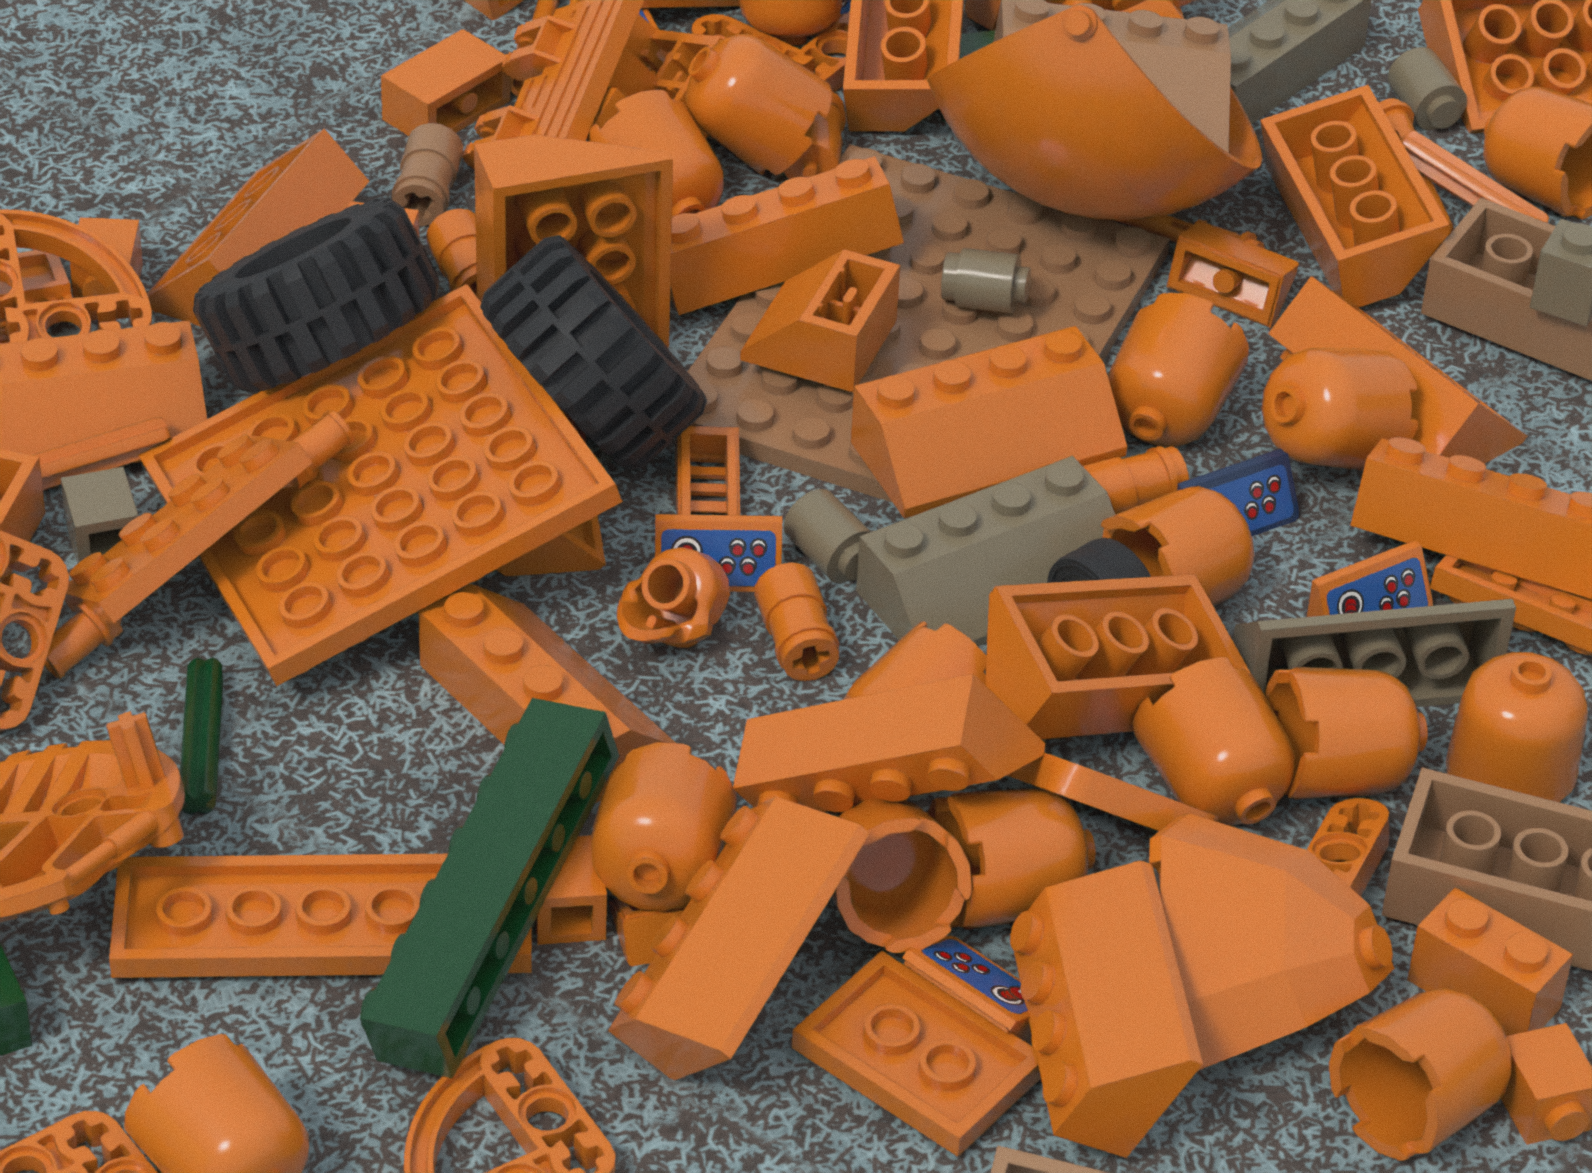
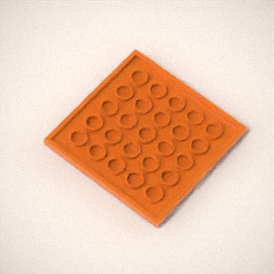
(445, 482)

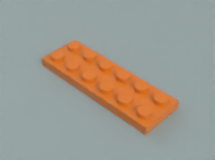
(268, 914)

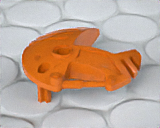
(82, 814)

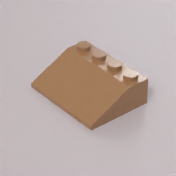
(1180, 56)

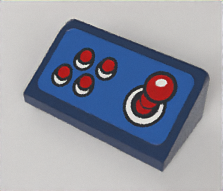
(1259, 489)

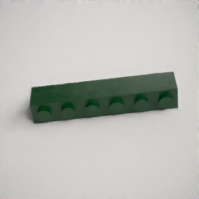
(489, 888)

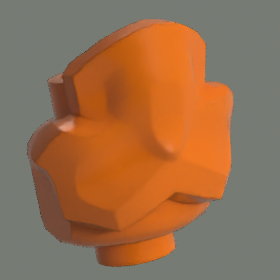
(674, 599)

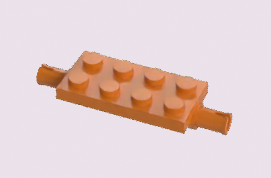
(194, 519)

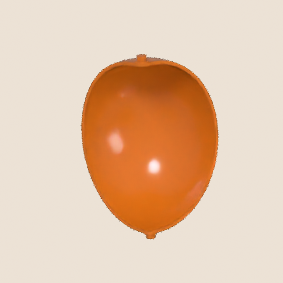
(1083, 126)

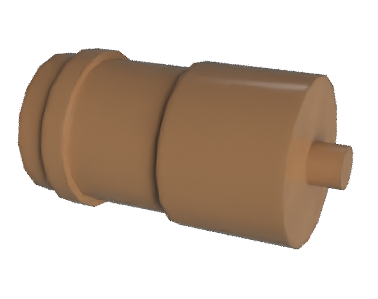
(428, 171)

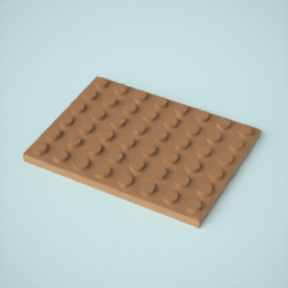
(1081, 277)

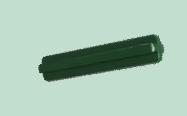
(201, 734)

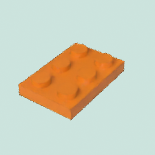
(918, 1053)

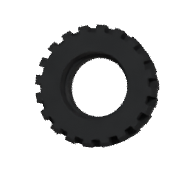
(316, 295)
(593, 353)

